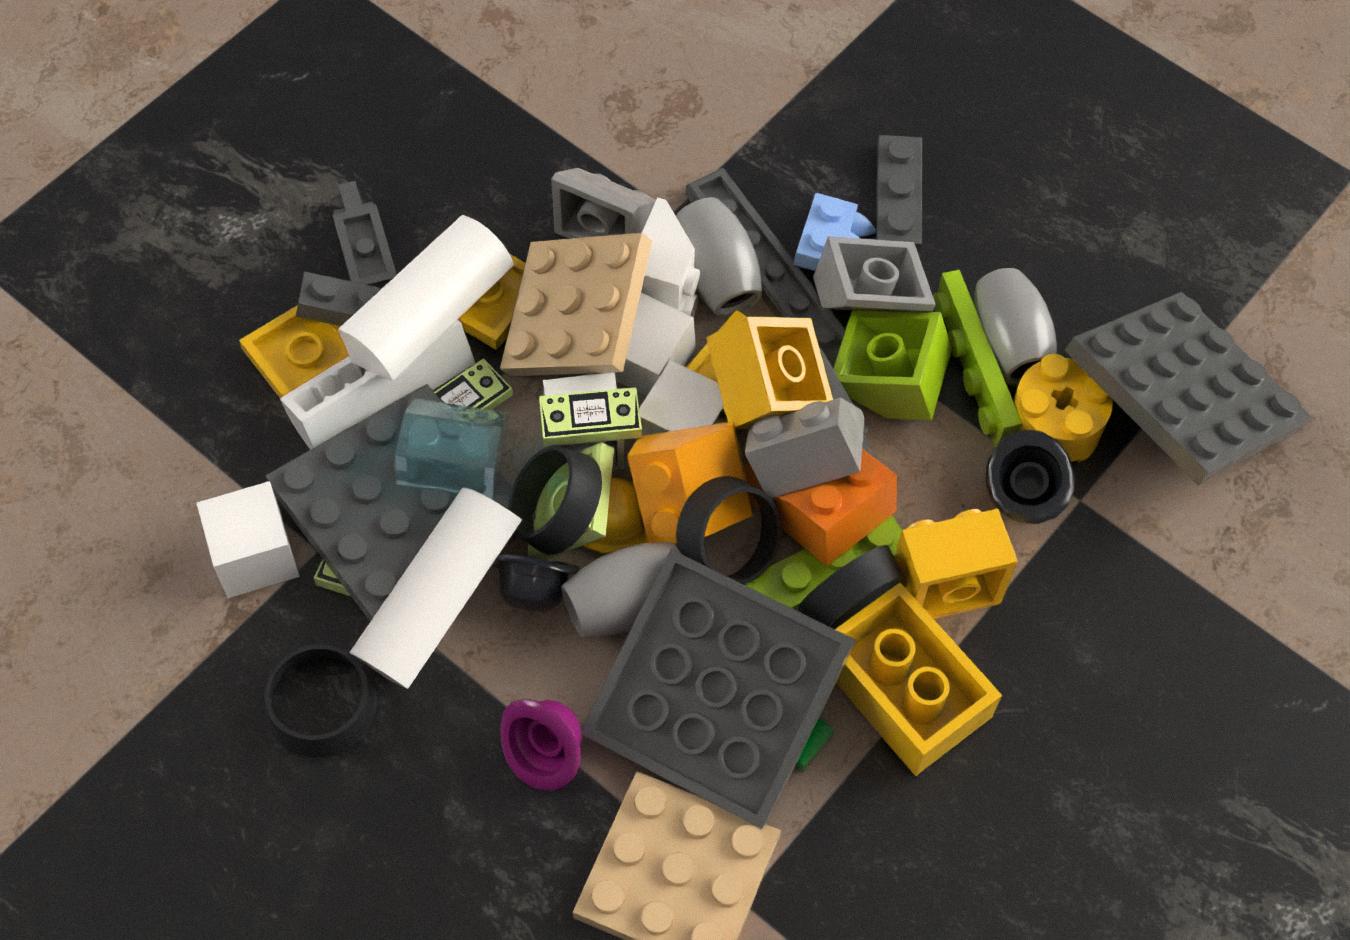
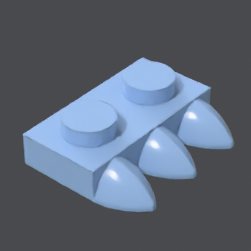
(829, 218)

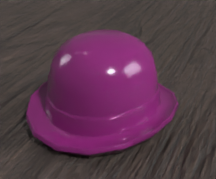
(541, 742)

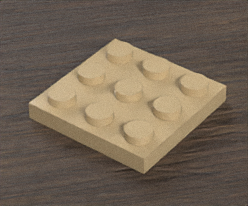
(576, 305)
(675, 868)

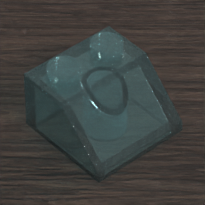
(450, 447)

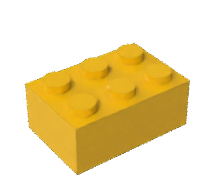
(913, 680)

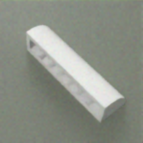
(425, 298)
(351, 393)
(435, 587)

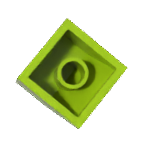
(894, 362)

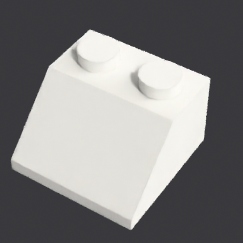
(670, 265)

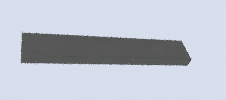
(783, 284)

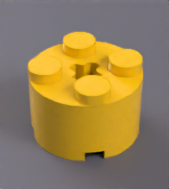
(1064, 404)

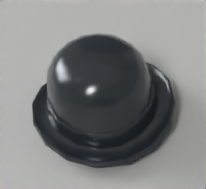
(1030, 477)
(532, 582)

